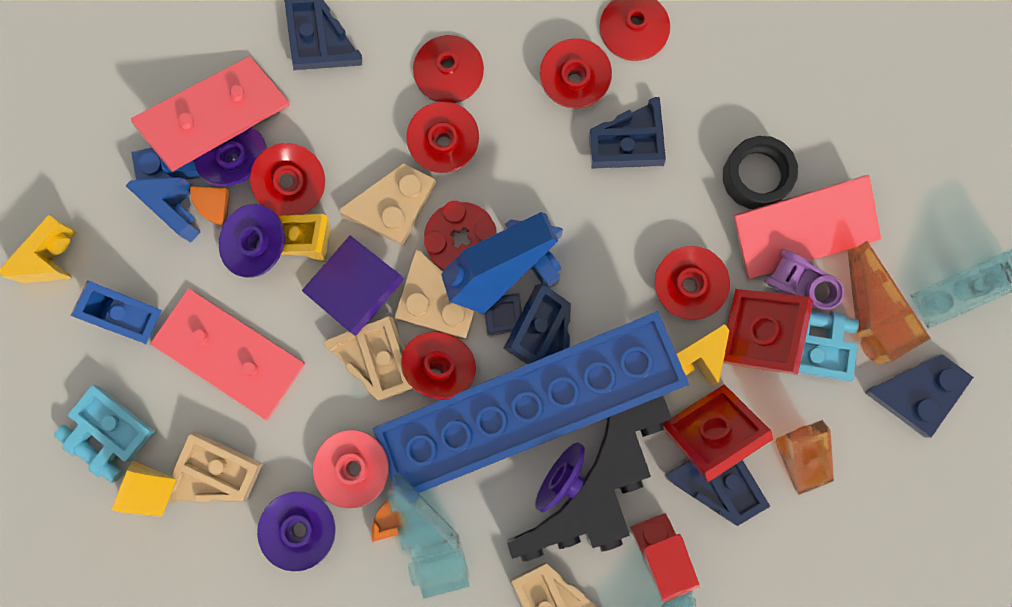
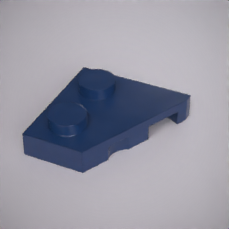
(317, 37)
(629, 139)
(541, 326)
(923, 393)
(730, 494)

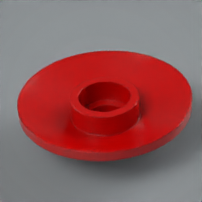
(631, 40)
(578, 58)
(451, 83)
(439, 121)
(301, 166)
(705, 270)
(442, 353)

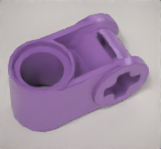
(799, 277)

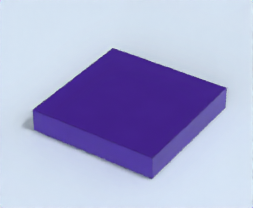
(353, 285)

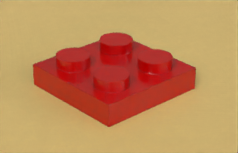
(767, 330)
(717, 432)

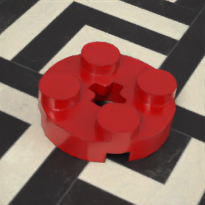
(454, 218)

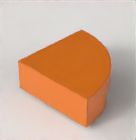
(211, 203)
(385, 523)

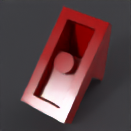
(665, 557)

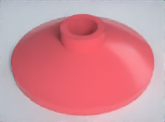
(333, 472)

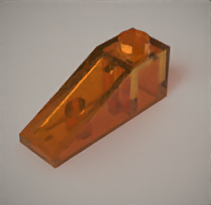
(884, 316)

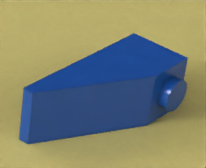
(497, 263)

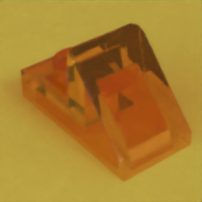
(808, 456)

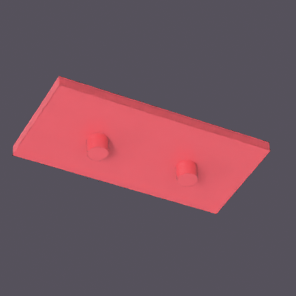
(209, 113)
(808, 225)
(227, 354)

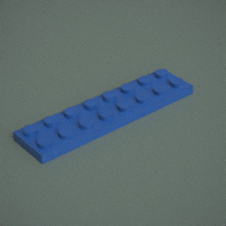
(533, 404)

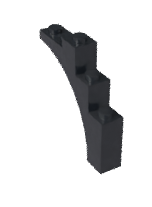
(596, 506)

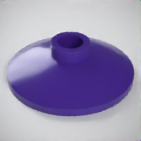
(232, 160)
(240, 238)
(562, 478)
(277, 533)

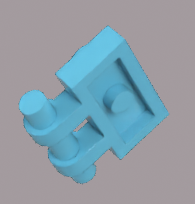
(831, 355)
(111, 425)

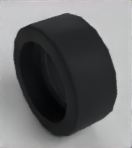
(779, 153)

